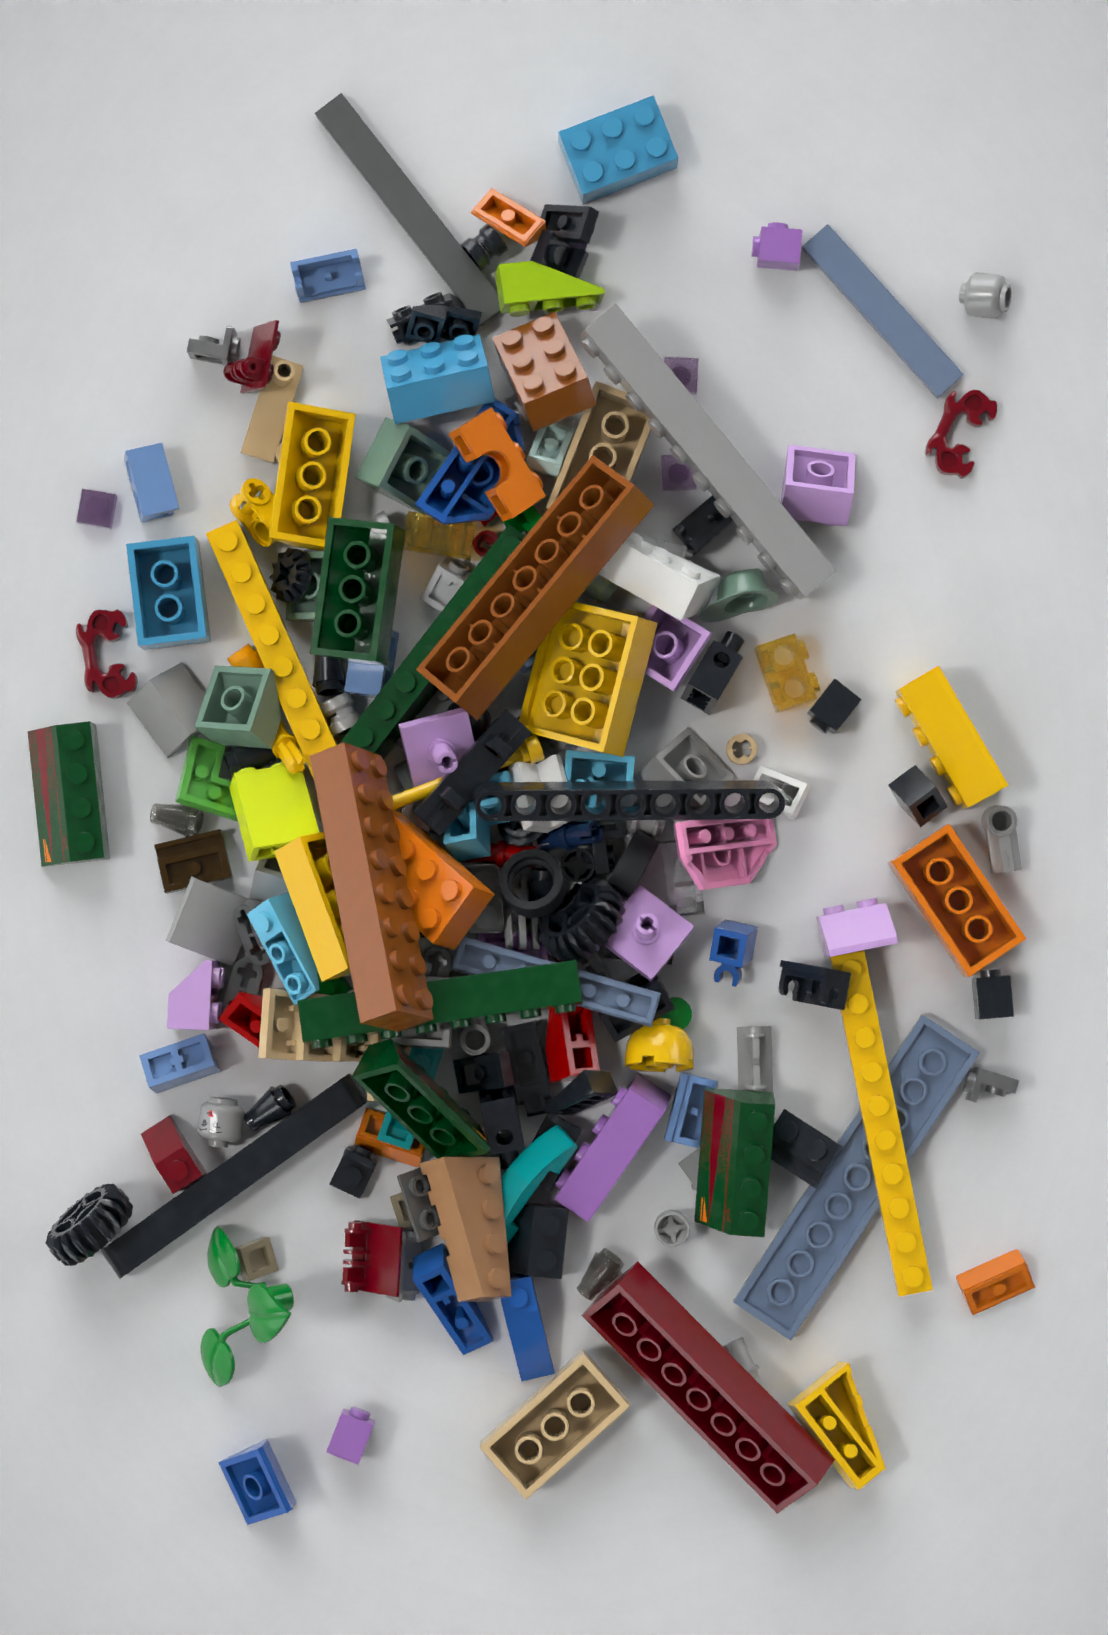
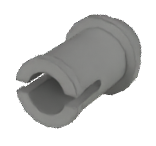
(740, 1353)

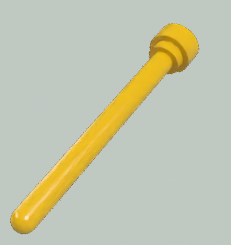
(529, 751)

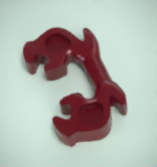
(972, 404)
(112, 683)

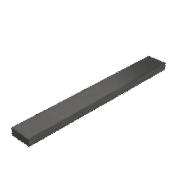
(409, 207)

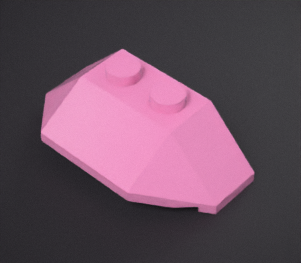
(724, 849)

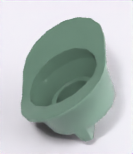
(738, 594)

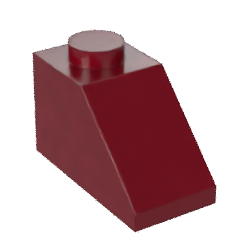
(172, 1154)

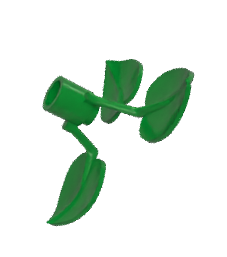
(267, 1309)

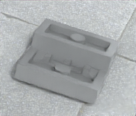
(206, 922)

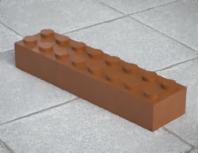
(535, 587)
(371, 888)

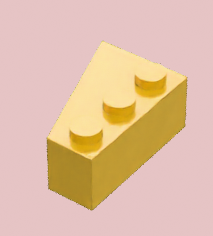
(836, 1420)

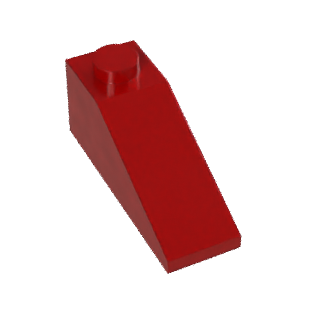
(570, 1044)

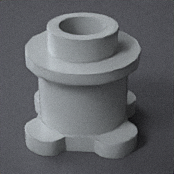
(649, 827)

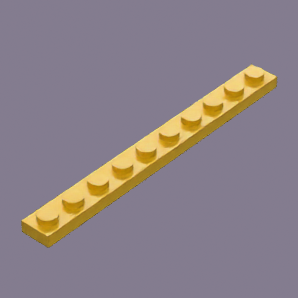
(882, 1129)

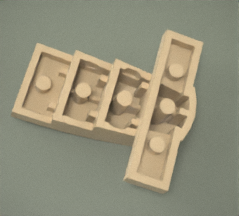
(283, 1037)

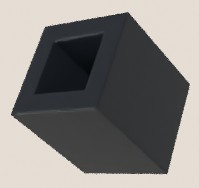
(833, 707)
(917, 796)
(992, 995)

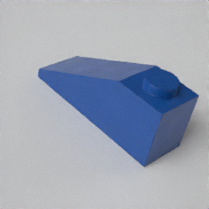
(460, 1319)
(527, 1329)

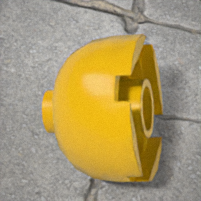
(659, 1048)

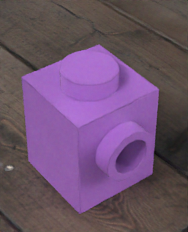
(777, 247)
(351, 1434)

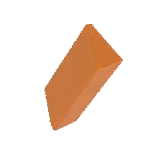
(509, 218)
(368, 1135)
(995, 1281)

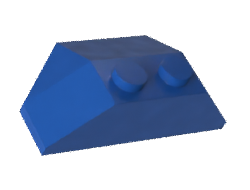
(460, 487)

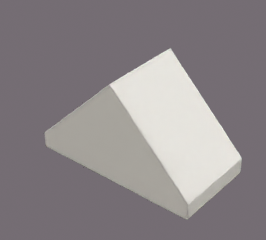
(791, 789)

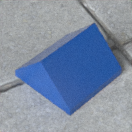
(258, 1483)

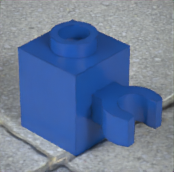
(733, 947)

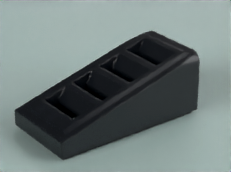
(583, 1092)

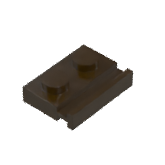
(194, 856)

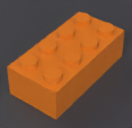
(442, 889)
(957, 900)

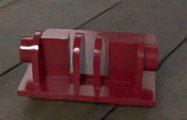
(256, 369)
(374, 1258)

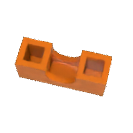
(518, 485)

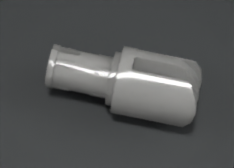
(511, 917)

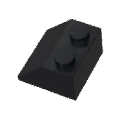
(540, 1241)

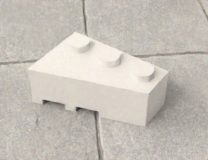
(661, 577)

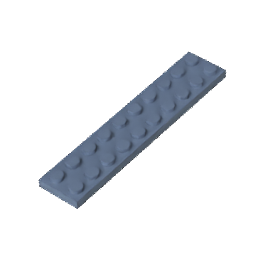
(836, 1213)

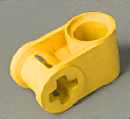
(256, 512)

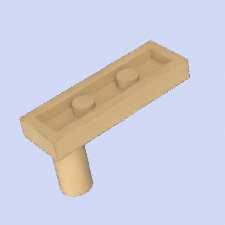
(270, 411)

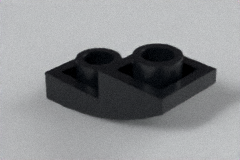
(434, 322)

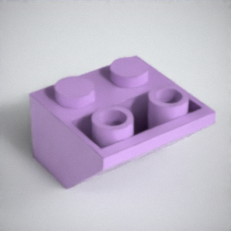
(195, 1000)

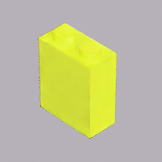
(271, 809)

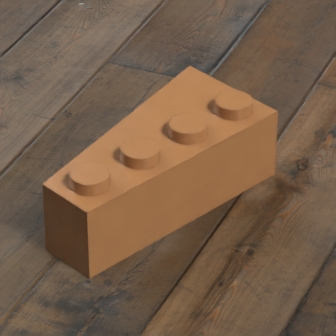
(472, 1224)

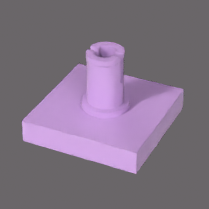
(435, 744)
(648, 933)

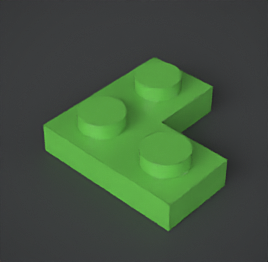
(200, 780)

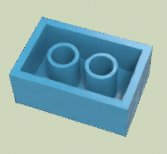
(618, 149)
(437, 378)
(168, 592)

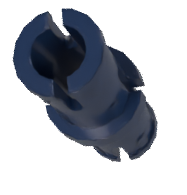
(571, 836)

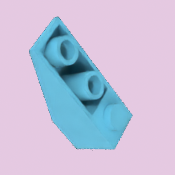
(286, 945)

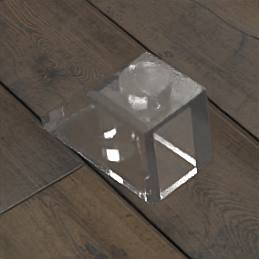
(681, 890)

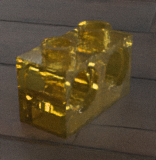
(431, 537)
(777, 675)

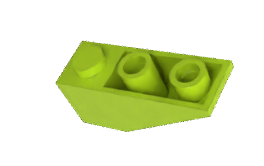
(535, 287)

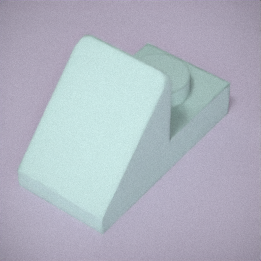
(550, 449)

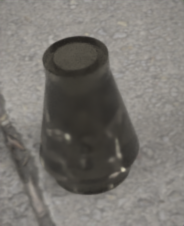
(177, 818)
(601, 1272)

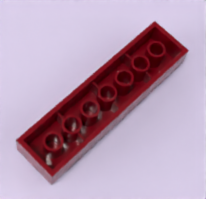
(708, 1388)

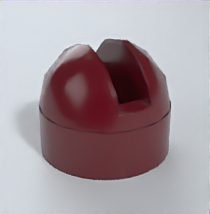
(486, 536)

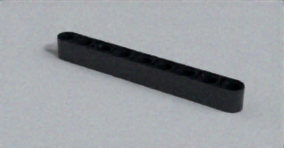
(643, 809)
(234, 1175)

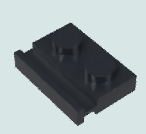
(802, 1149)

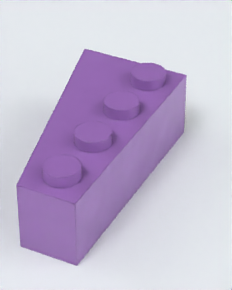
(613, 1146)

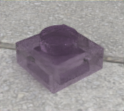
(685, 370)
(675, 476)
(96, 508)

